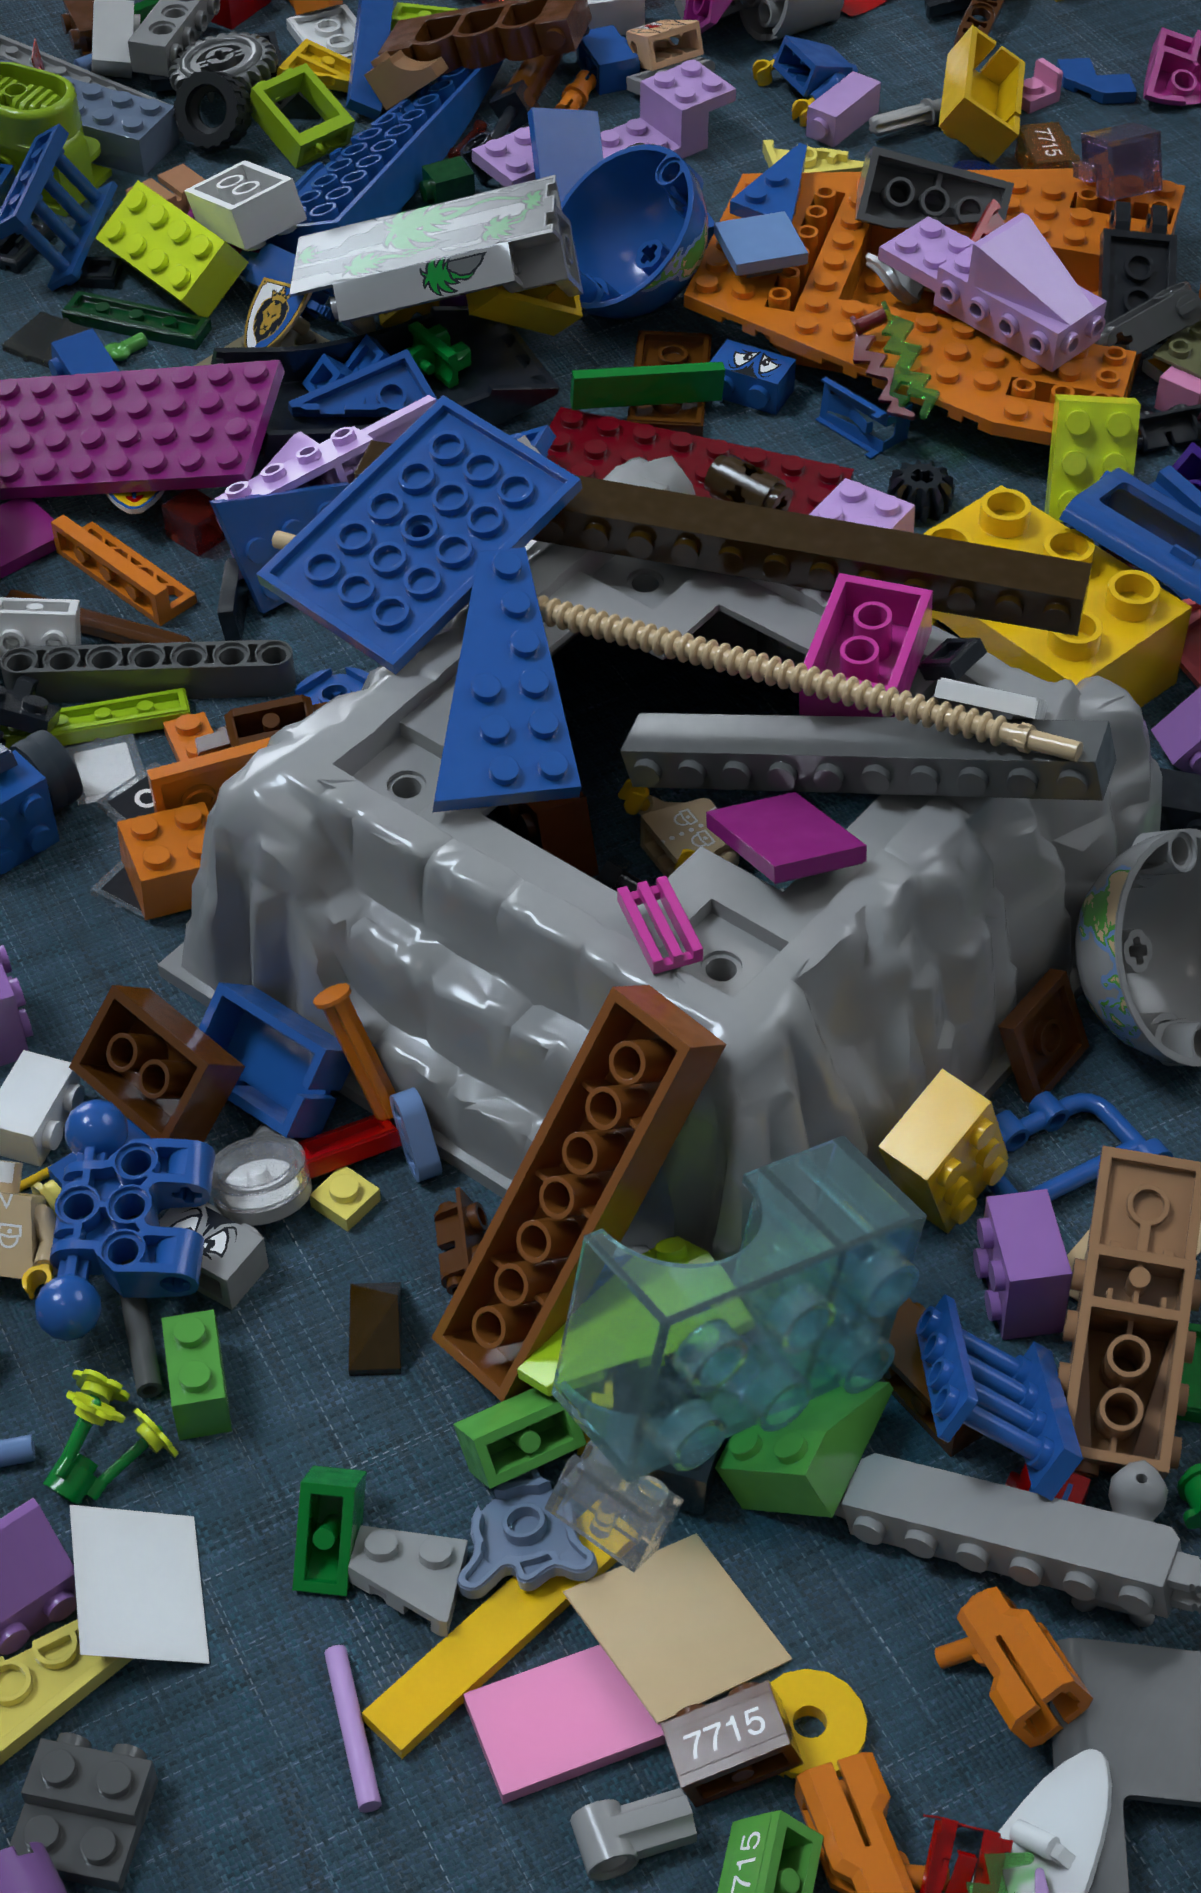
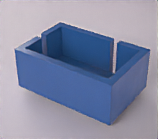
(284, 1058)

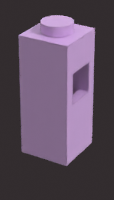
(843, 109)

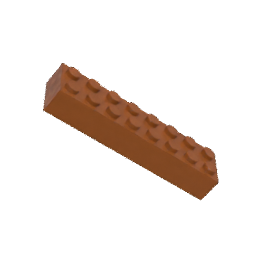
(579, 1175)

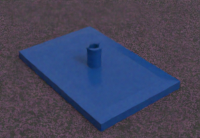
(406, 535)

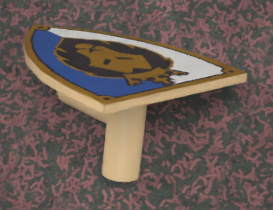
(274, 314)

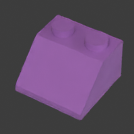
(34, 1576)

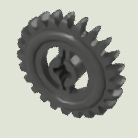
(236, 54)

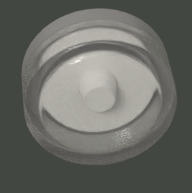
(260, 1179)

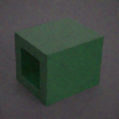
(446, 181)

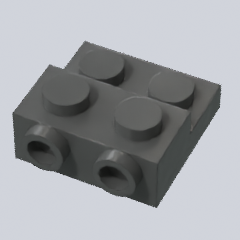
(86, 1808)

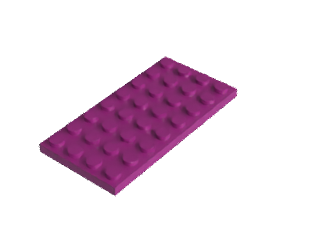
(134, 429)

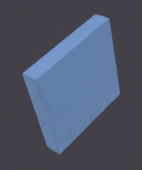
(760, 243)

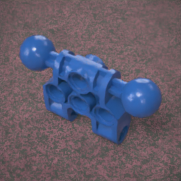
(107, 1191)

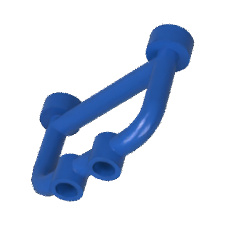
(1052, 1114)

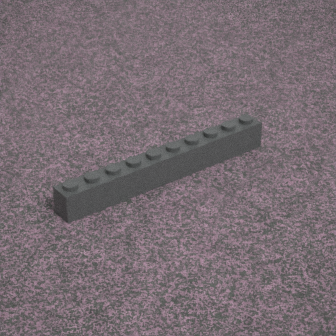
(859, 757)

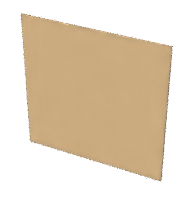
(677, 1628)

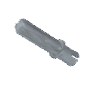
(924, 113)

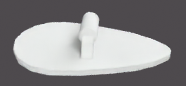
(1062, 1826)

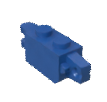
(279, 265)

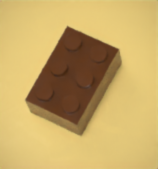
(156, 1065)

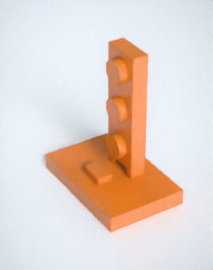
(194, 776)

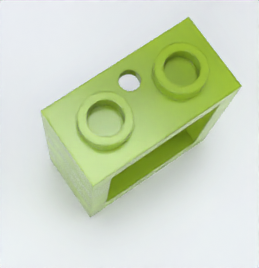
(311, 143)

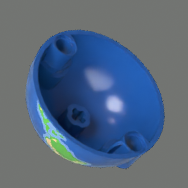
(636, 230)

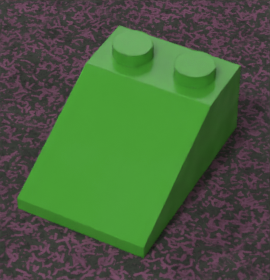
(809, 1460)

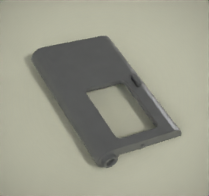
(1145, 1726)

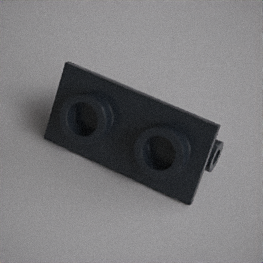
(1178, 422)

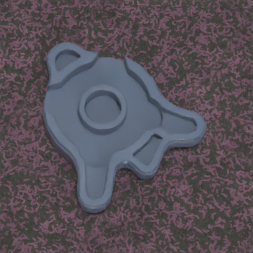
(522, 1540)

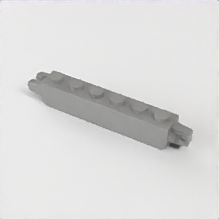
(1021, 1536)

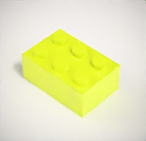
(1087, 441)

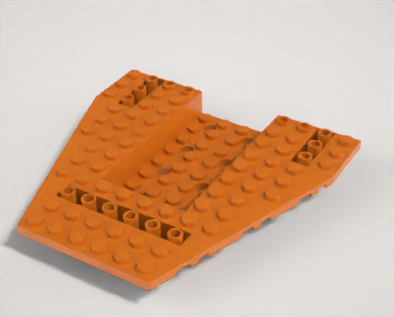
(978, 378)

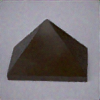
(375, 1329)

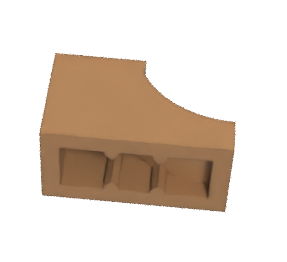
(399, 76)

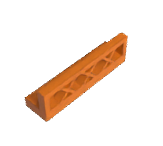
(121, 570)

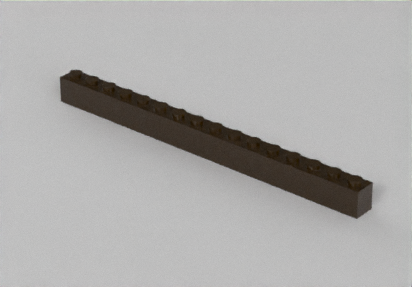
(813, 551)

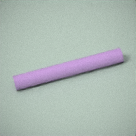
(352, 1729)

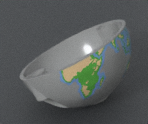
(1144, 946)

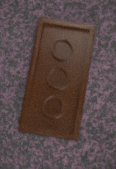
(668, 349)

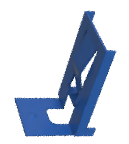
(847, 404)

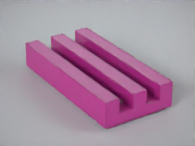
(648, 896)

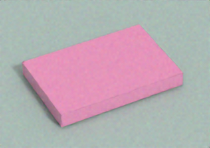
(559, 1722)

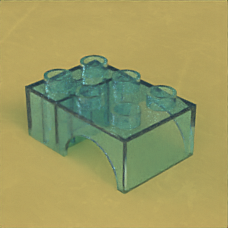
(684, 1355)

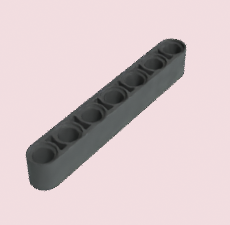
(129, 670)

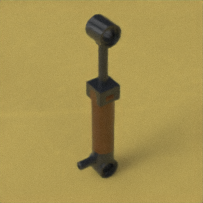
(514, 102)

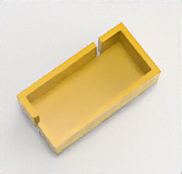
(982, 105)

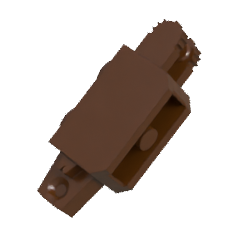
(256, 722)

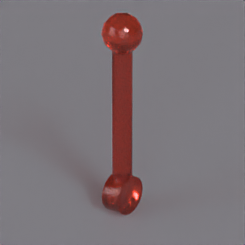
(478, 127)

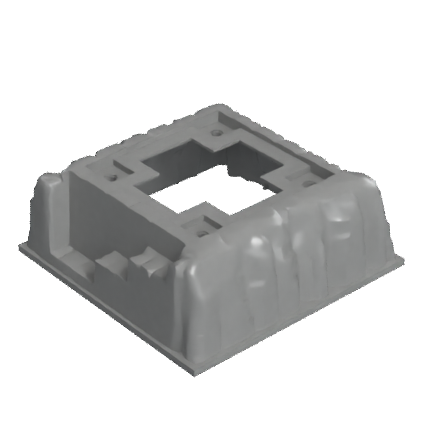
(494, 957)

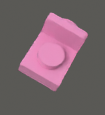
(1043, 87)

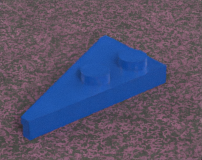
(774, 189)
(367, 392)

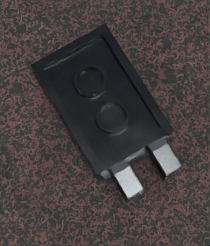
(1133, 262)

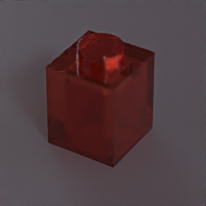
(192, 522)

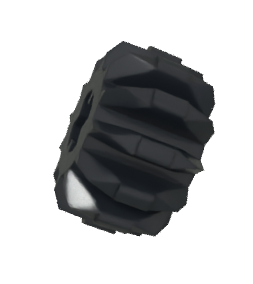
(925, 487)

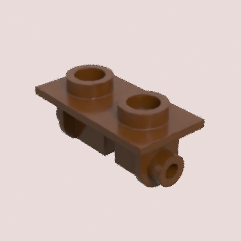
(459, 1226)

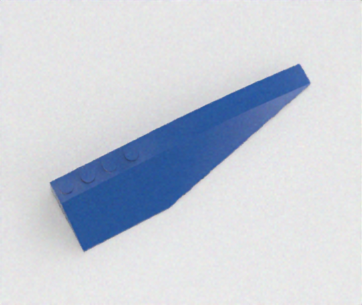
(386, 161)

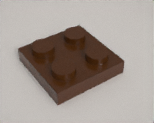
(1044, 1035)

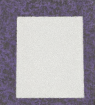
(138, 1585)

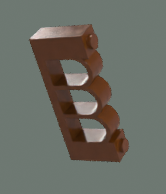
(492, 32)

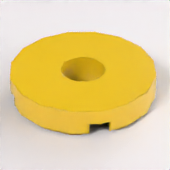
(834, 1704)

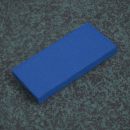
(564, 144)

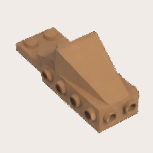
(1134, 1312)

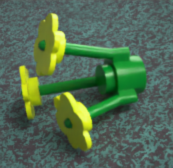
(73, 1472)

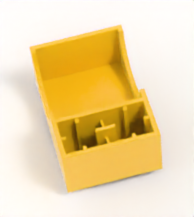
(1128, 624)

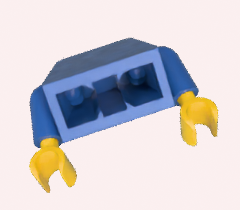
(808, 67)

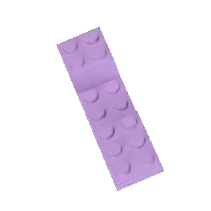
(672, 115)

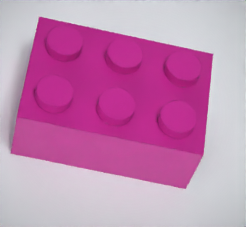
(869, 633)

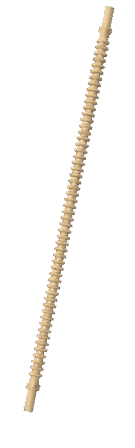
(722, 657)

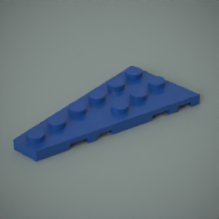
(254, 520)
(506, 710)

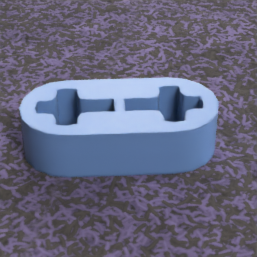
(415, 1134)

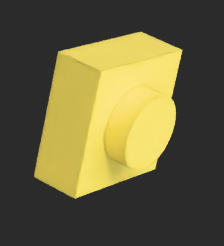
(345, 1197)

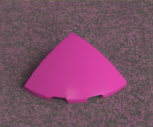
(1174, 69)

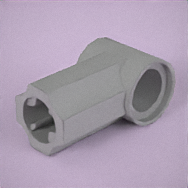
(619, 1835)

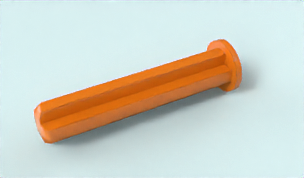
(357, 1048)

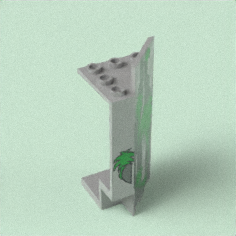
(441, 252)

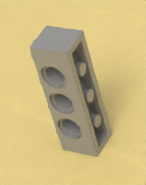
(167, 32)

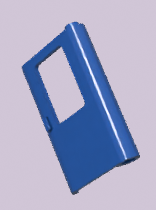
(1142, 529)

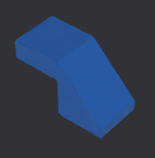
(329, 370)

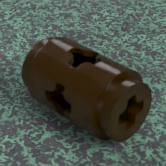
(744, 483)

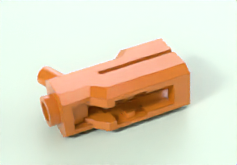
(1024, 1665)
(851, 1816)

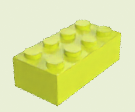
(172, 250)

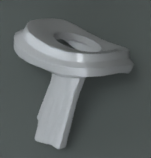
(900, 285)

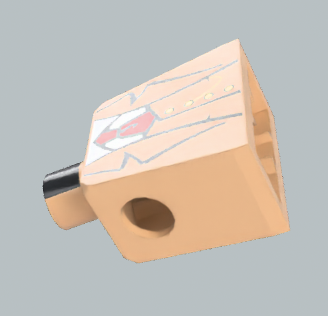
(657, 50)

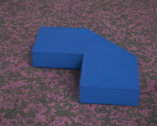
(1104, 89)

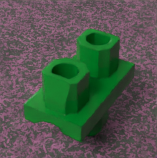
(435, 354)

